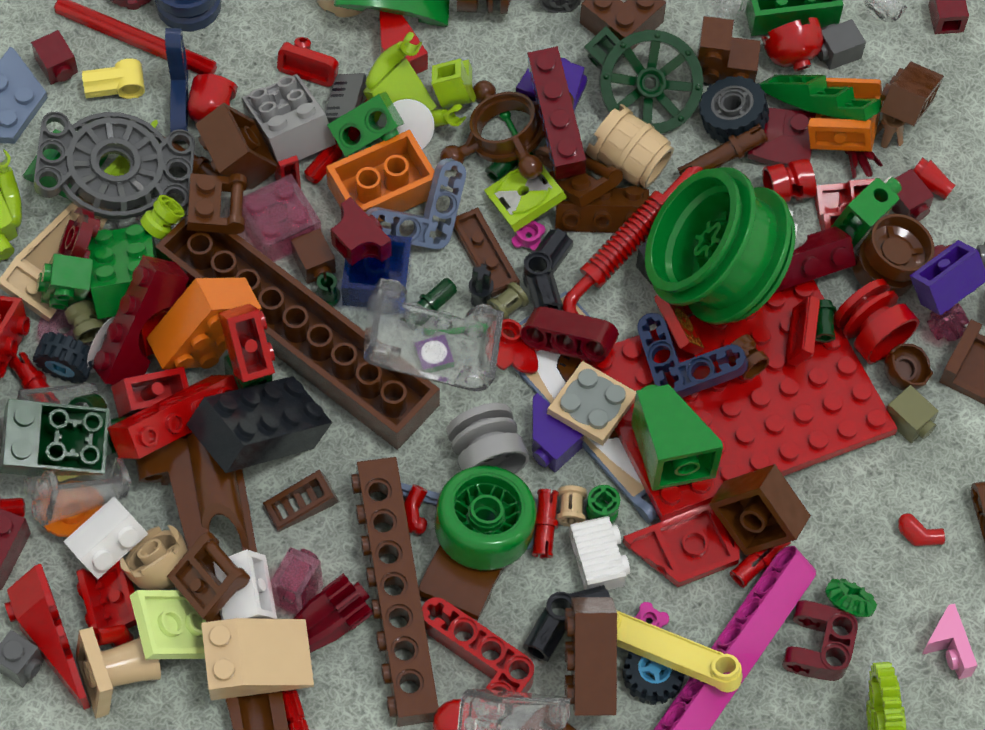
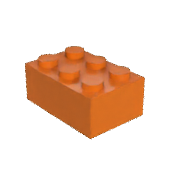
(384, 175)
(192, 328)

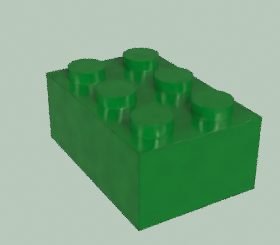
(114, 261)

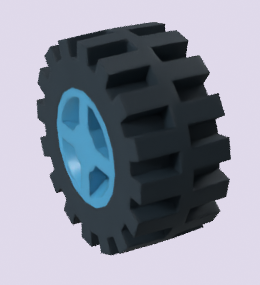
(63, 357)
(644, 686)

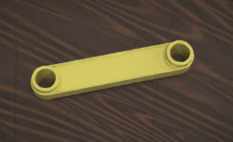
(678, 653)

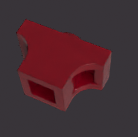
(359, 235)

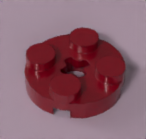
(79, 233)

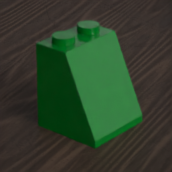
(673, 439)

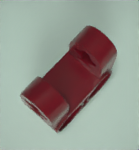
(823, 619)

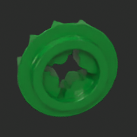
(850, 598)

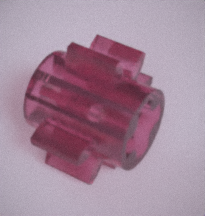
(949, 324)

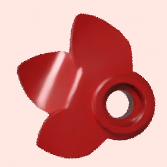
(514, 350)

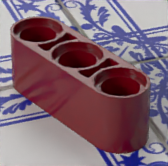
(569, 334)

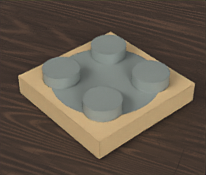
(592, 403)

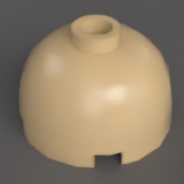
(154, 558)

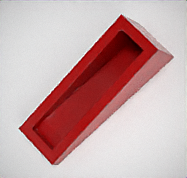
(287, 167)

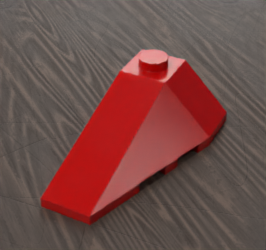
(40, 622)

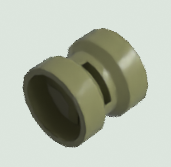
(84, 320)

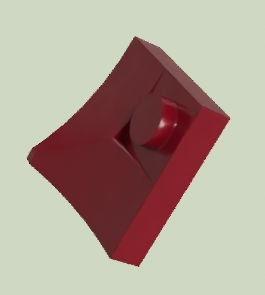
(786, 137)

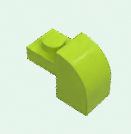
(453, 83)

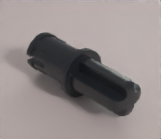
(480, 285)

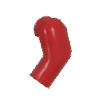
(412, 504)

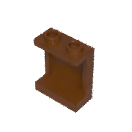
(967, 364)

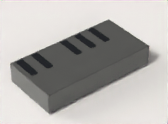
(345, 94)

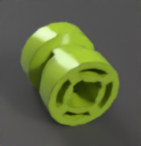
(163, 215)

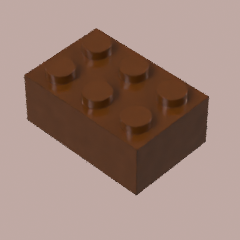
(591, 656)

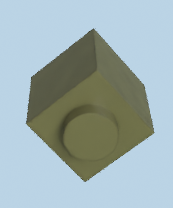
(913, 414)

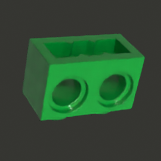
(363, 119)

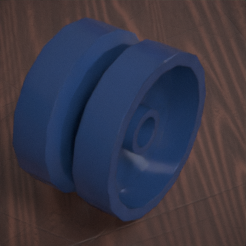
(188, 14)

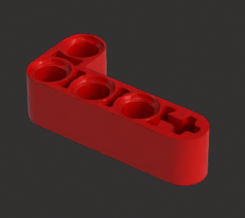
(481, 641)

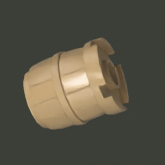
(631, 147)

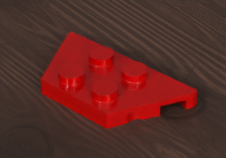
(686, 546)

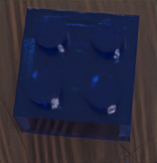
(364, 275)

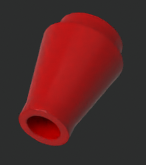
(934, 178)

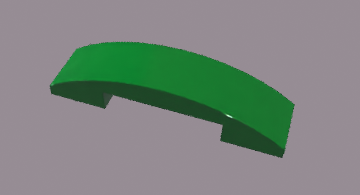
(427, 11)

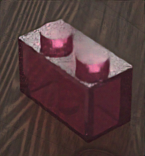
(297, 580)

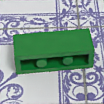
(770, 14)

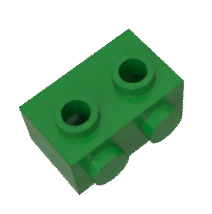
(64, 281)

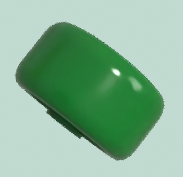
(485, 517)

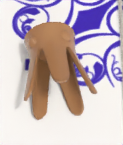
(891, 125)

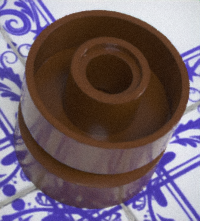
(893, 252)

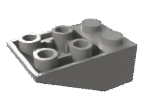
(290, 118)

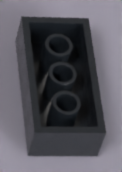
(258, 423)

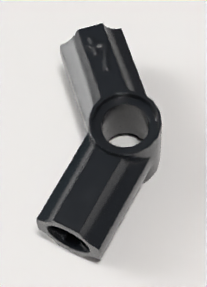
(546, 259)
(551, 627)

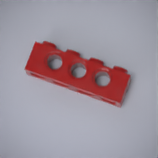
(164, 420)

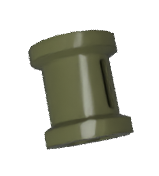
(509, 300)

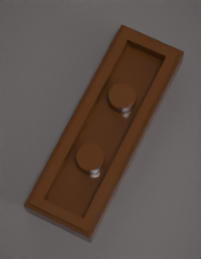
(484, 249)

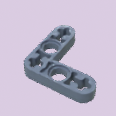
(426, 223)

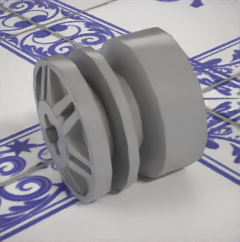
(487, 438)

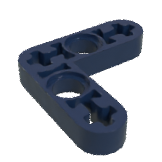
(179, 78)
(683, 371)

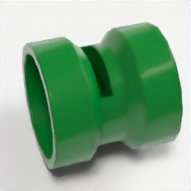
(597, 510)

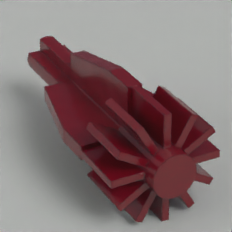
(334, 612)

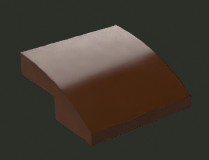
(457, 584)

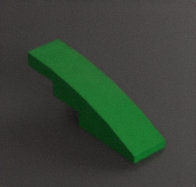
(813, 95)

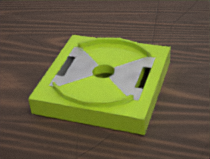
(526, 207)

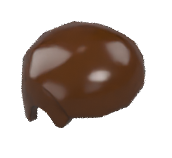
(907, 366)

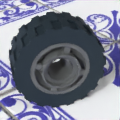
(733, 107)

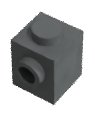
(841, 44)
(19, 658)

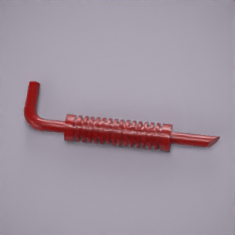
(622, 244)

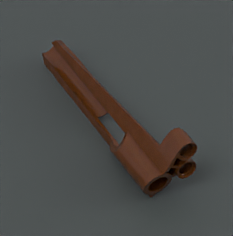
(200, 494)

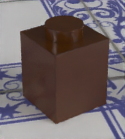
(313, 255)

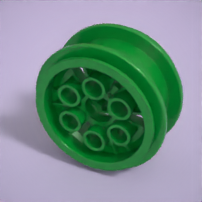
(720, 246)

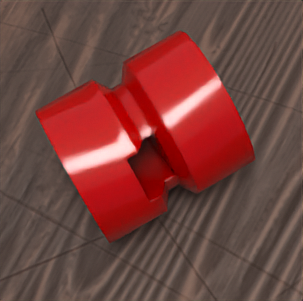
(793, 181)

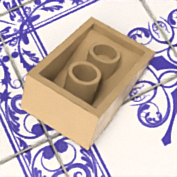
(256, 656)

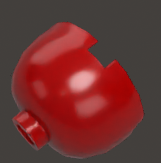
(794, 44)

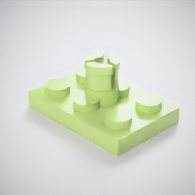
(167, 625)

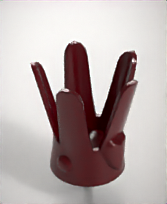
(862, 158)

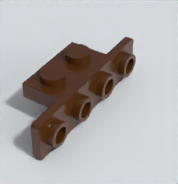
(602, 214)

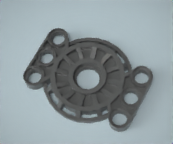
(105, 134)

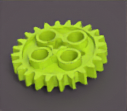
(884, 701)

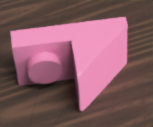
(952, 636)

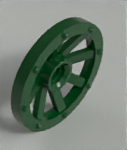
(685, 54)

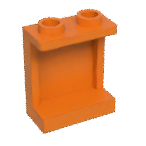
(846, 134)

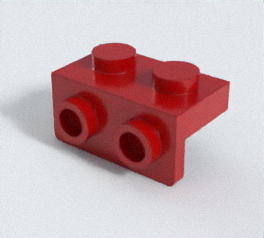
(107, 598)

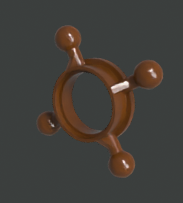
(502, 150)

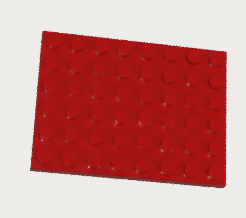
(776, 418)

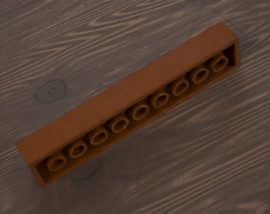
(309, 334)

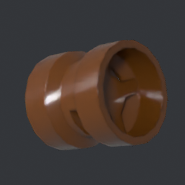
(756, 359)

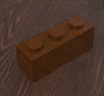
(910, 93)

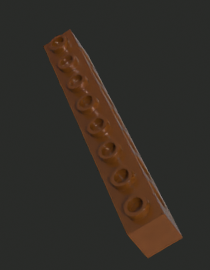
(384, 477)

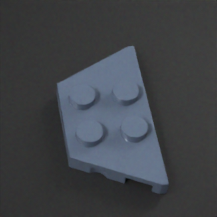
(19, 96)

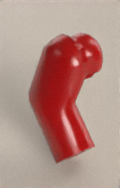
(917, 533)
(114, 634)

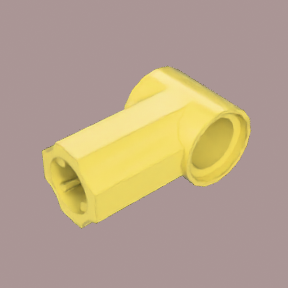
(123, 79)

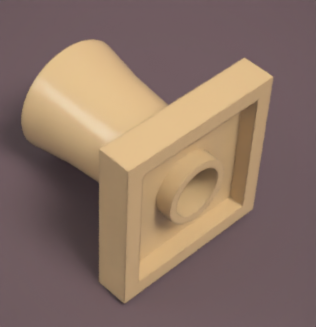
(111, 668)

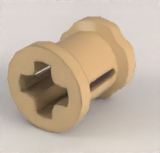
(573, 496)

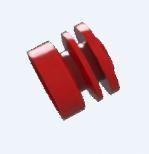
(875, 320)

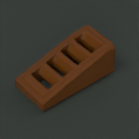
(305, 485)

